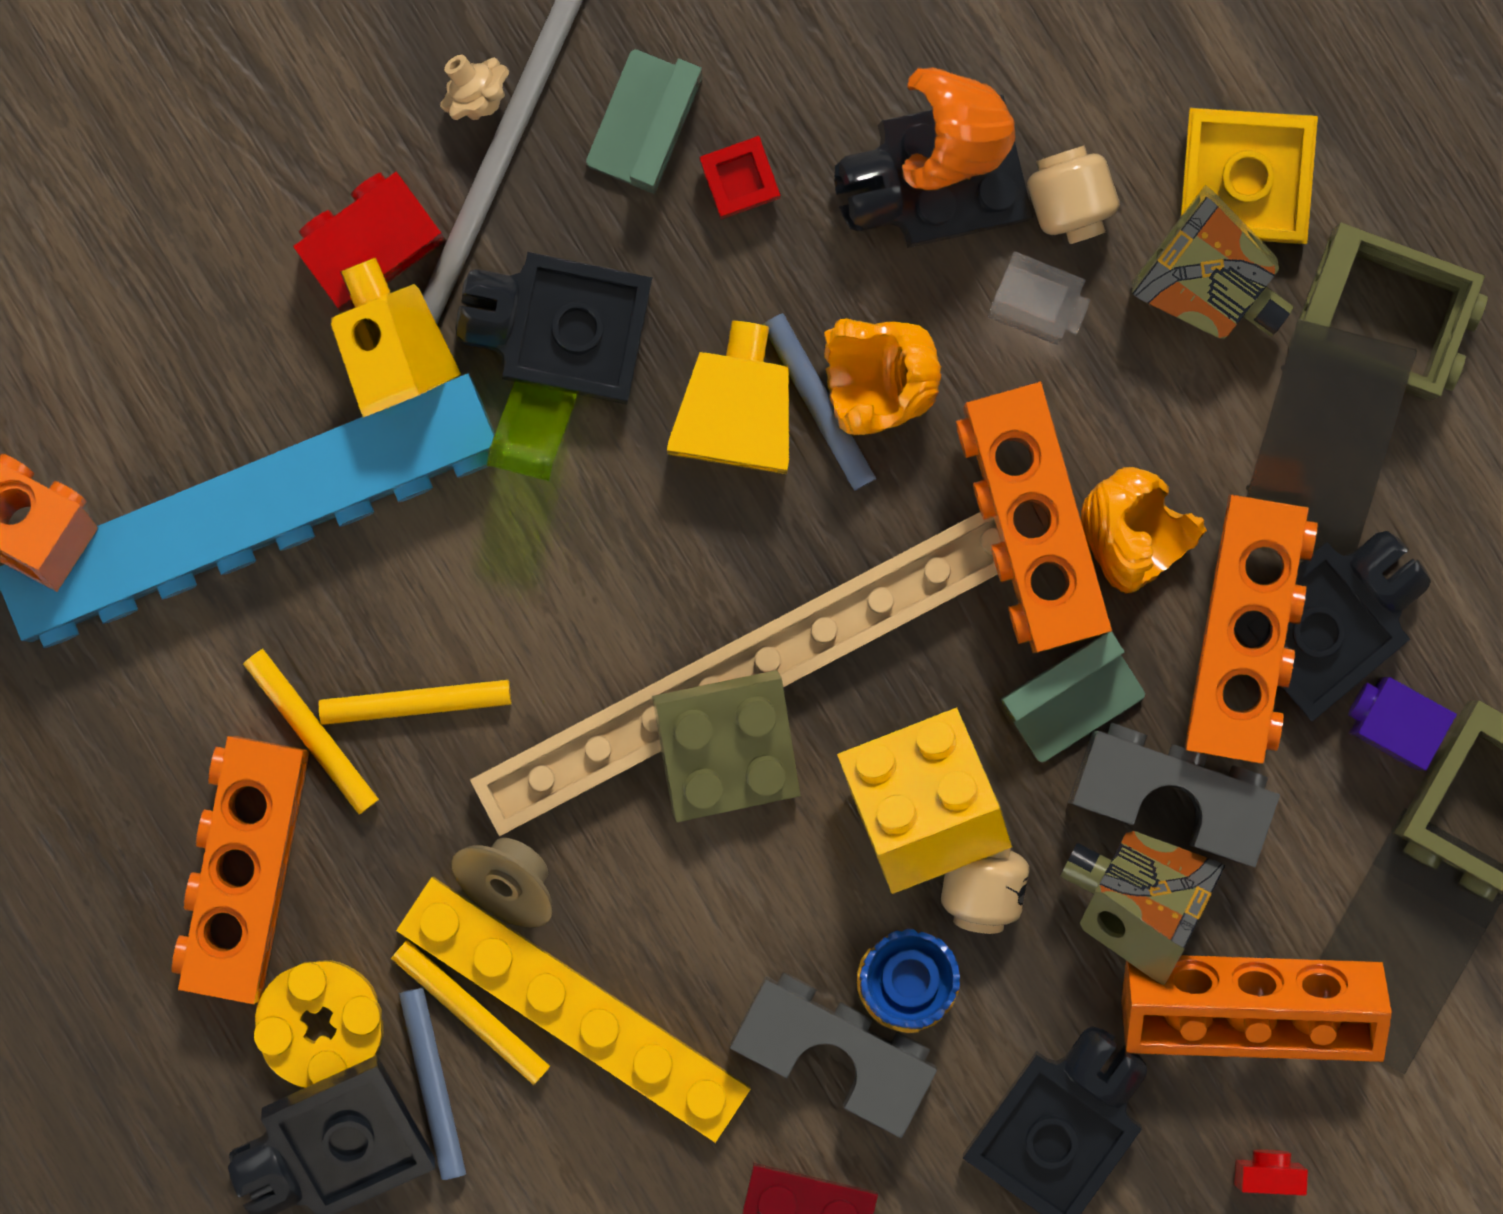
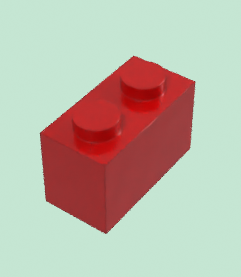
(380, 224)

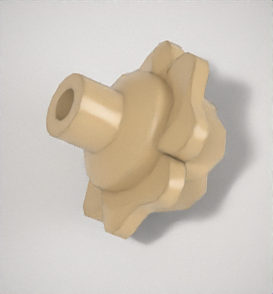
(473, 87)

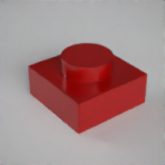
(740, 177)
(1271, 1174)

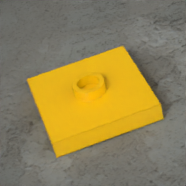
(1256, 166)

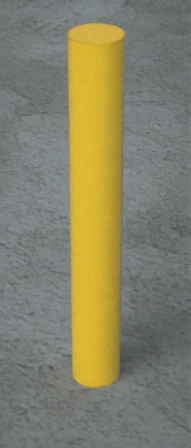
(415, 702)
(311, 731)
(470, 1012)

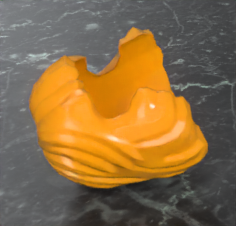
(880, 374)
(1134, 530)

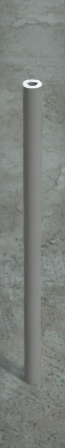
(499, 155)

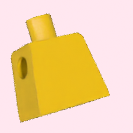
(389, 341)
(736, 406)

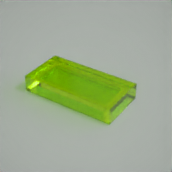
(531, 430)

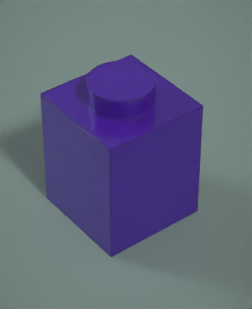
(1400, 722)

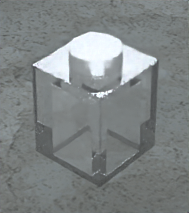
(1039, 299)

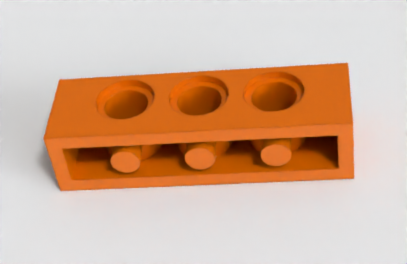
(1025, 418)
(51, 534)
(1212, 724)
(242, 970)
(1259, 1009)

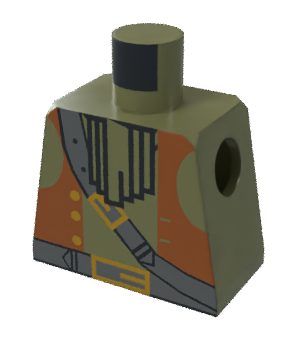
(1213, 272)
(1144, 899)

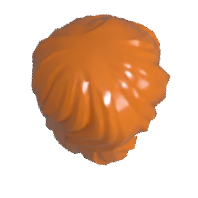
(970, 128)

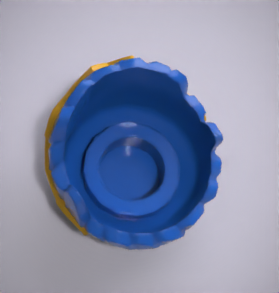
(908, 980)

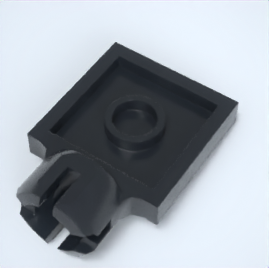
(922, 214)
(559, 324)
(1346, 619)
(1062, 1125)
(331, 1145)

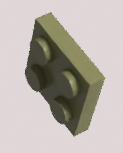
(726, 746)

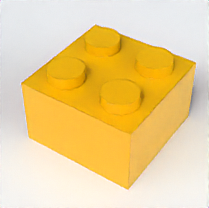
(925, 800)

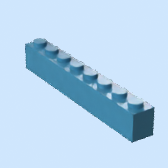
(256, 506)

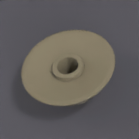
(505, 881)

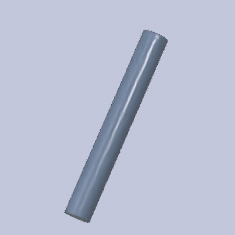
(818, 402)
(432, 1083)

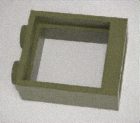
(1462, 312)
(1425, 846)

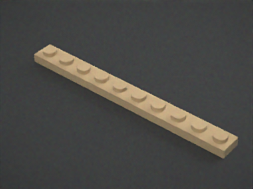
(790, 644)

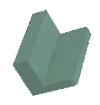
(644, 119)
(1073, 697)

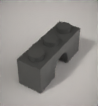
(1229, 809)
(888, 1074)

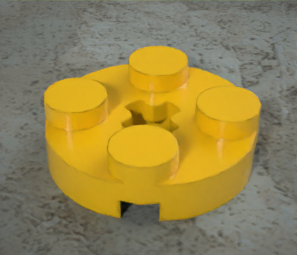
(309, 987)

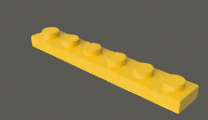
(573, 1009)

